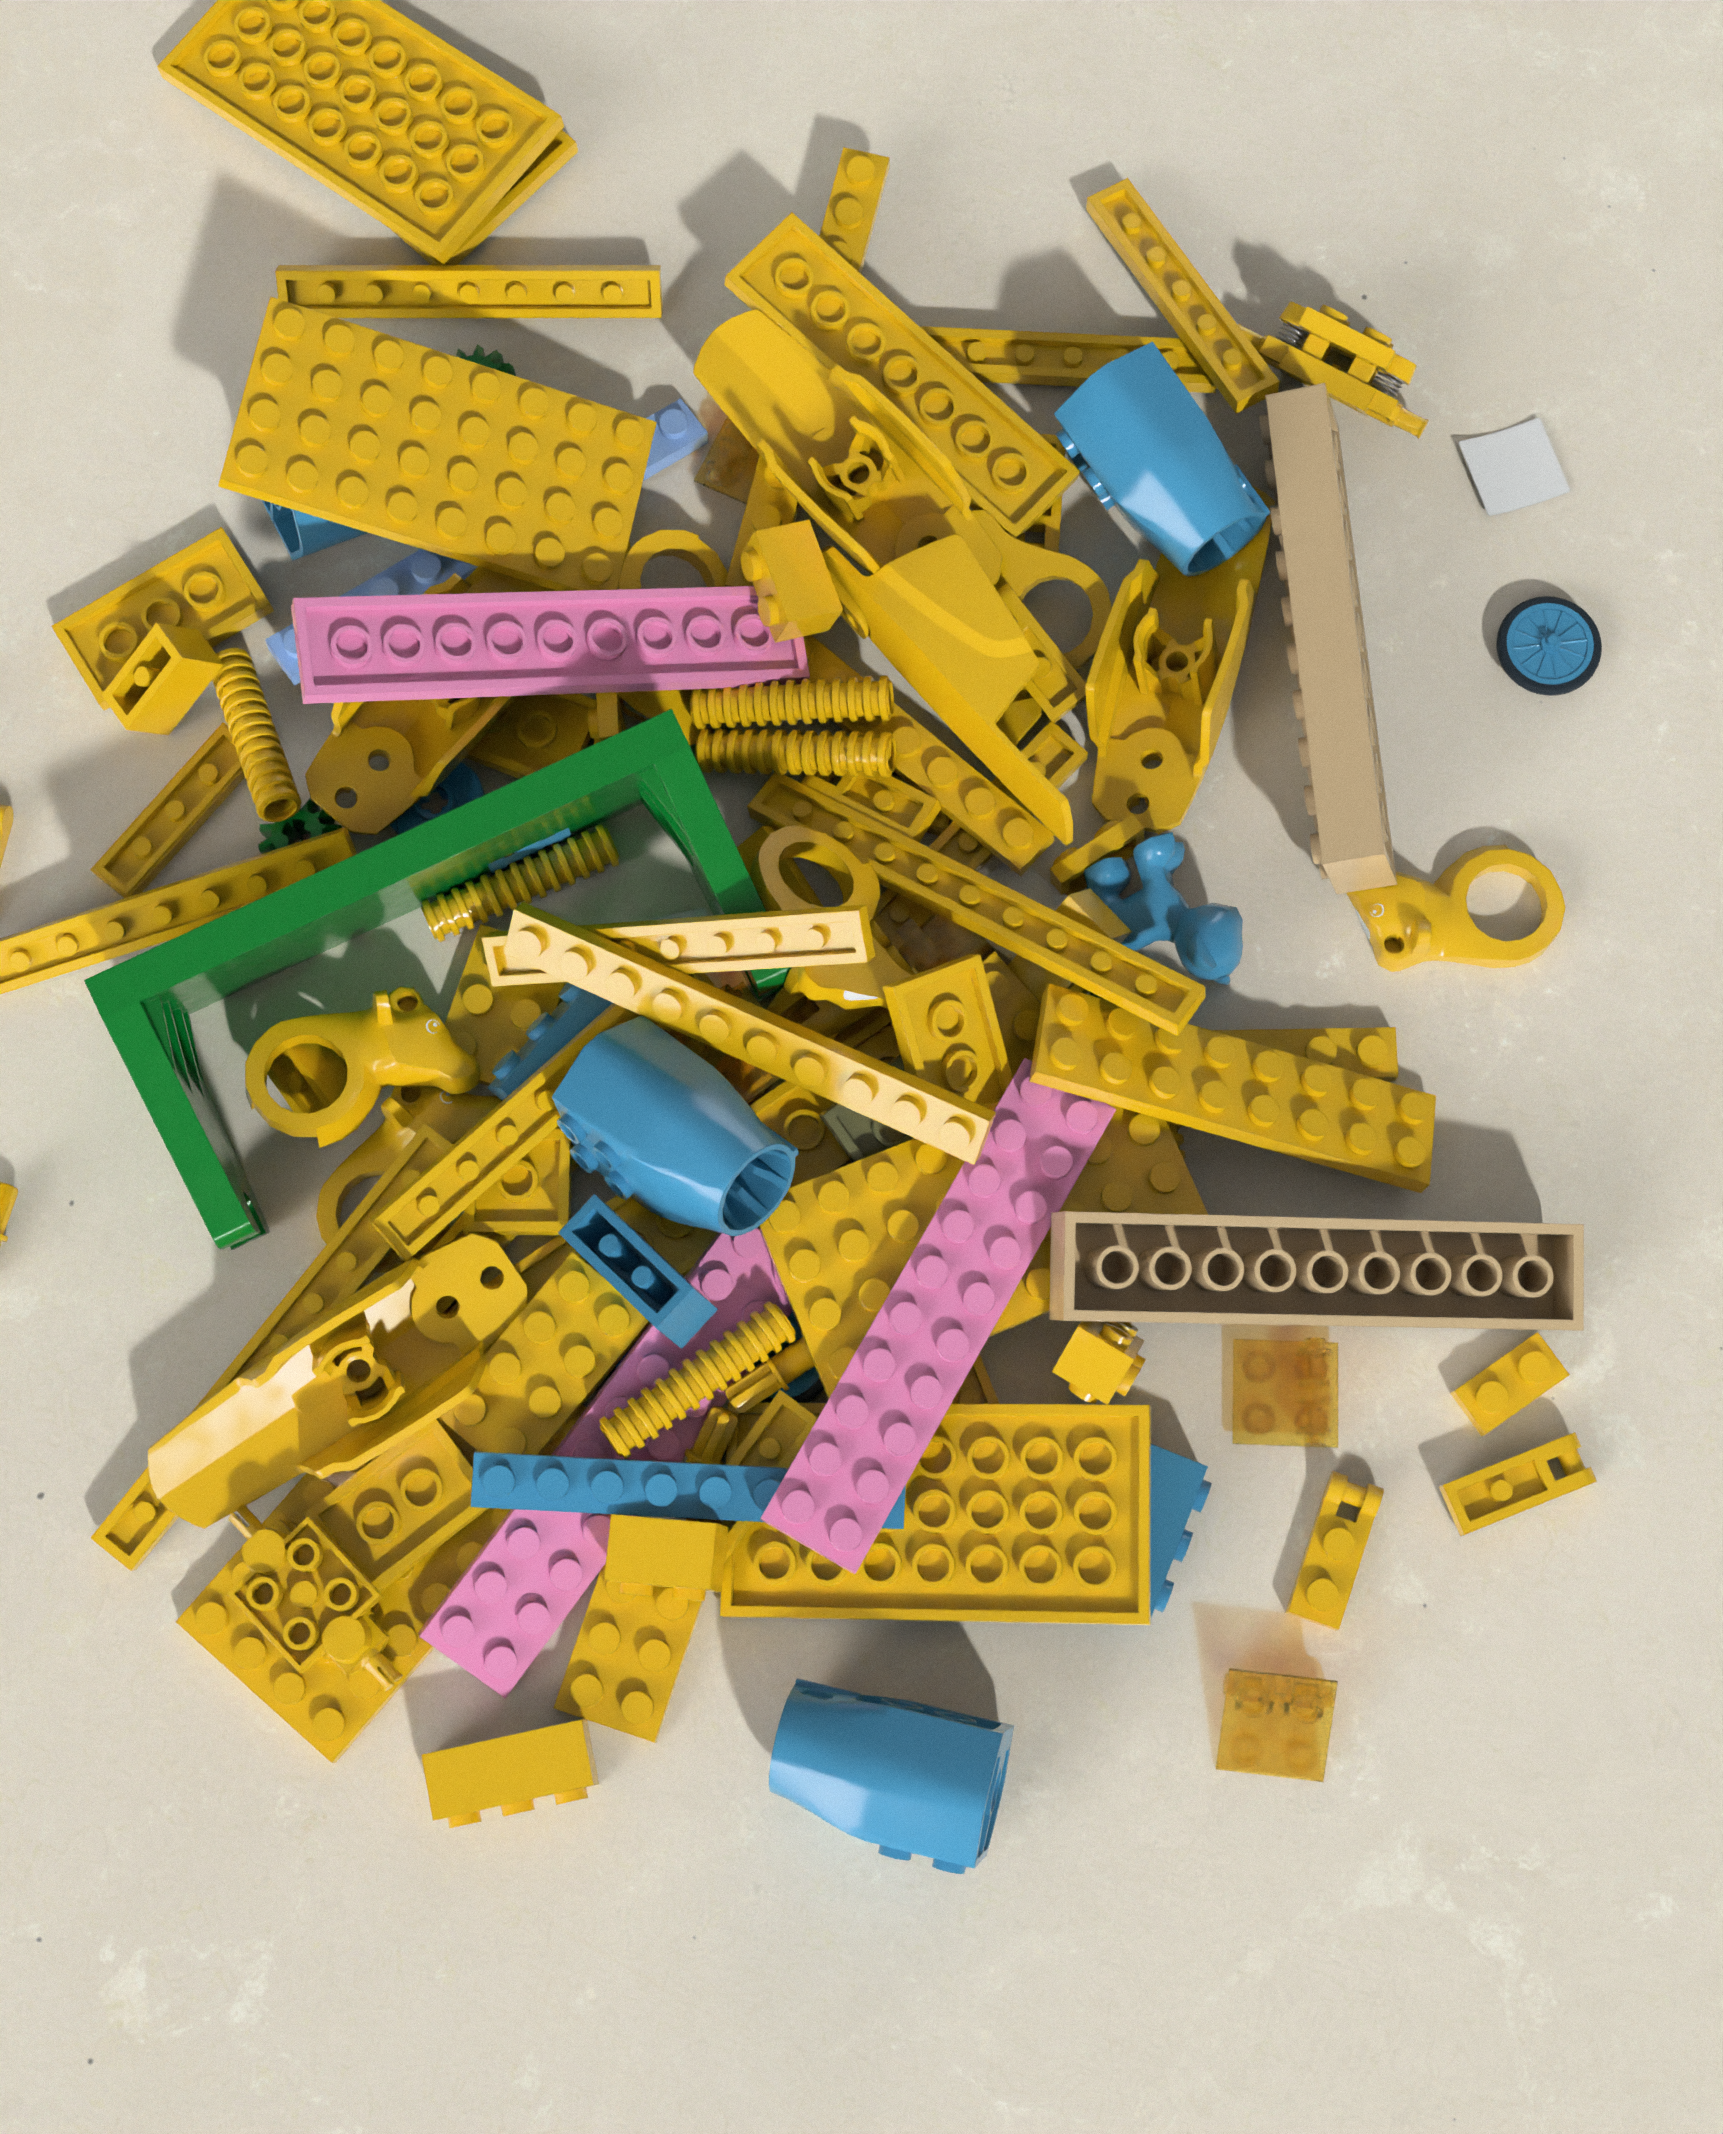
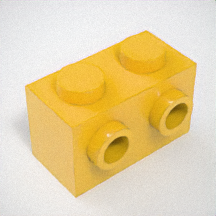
(1101, 1360)

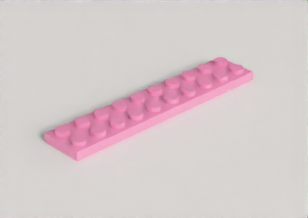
(536, 644)
(935, 1321)
(546, 1560)

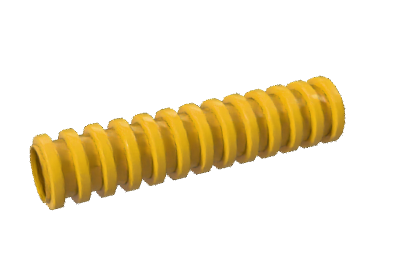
(793, 702)
(255, 737)
(796, 752)
(520, 883)
(697, 1379)

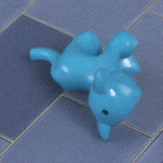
(1204, 936)

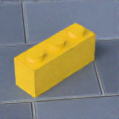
(510, 1772)

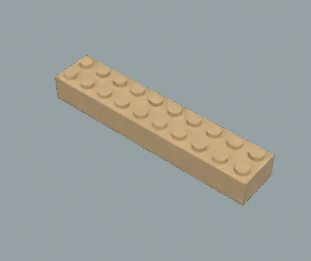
(1328, 641)
(1315, 1271)

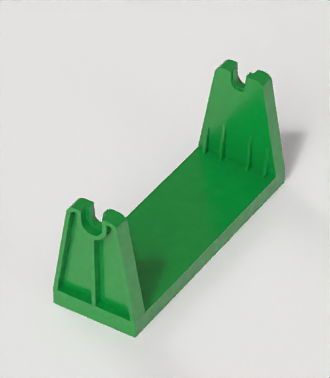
(152, 994)

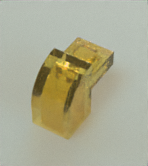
(939, 943)

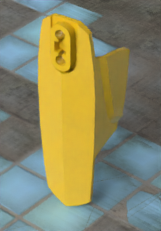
(839, 446)
(961, 654)
(1168, 680)
(416, 737)
(343, 1384)

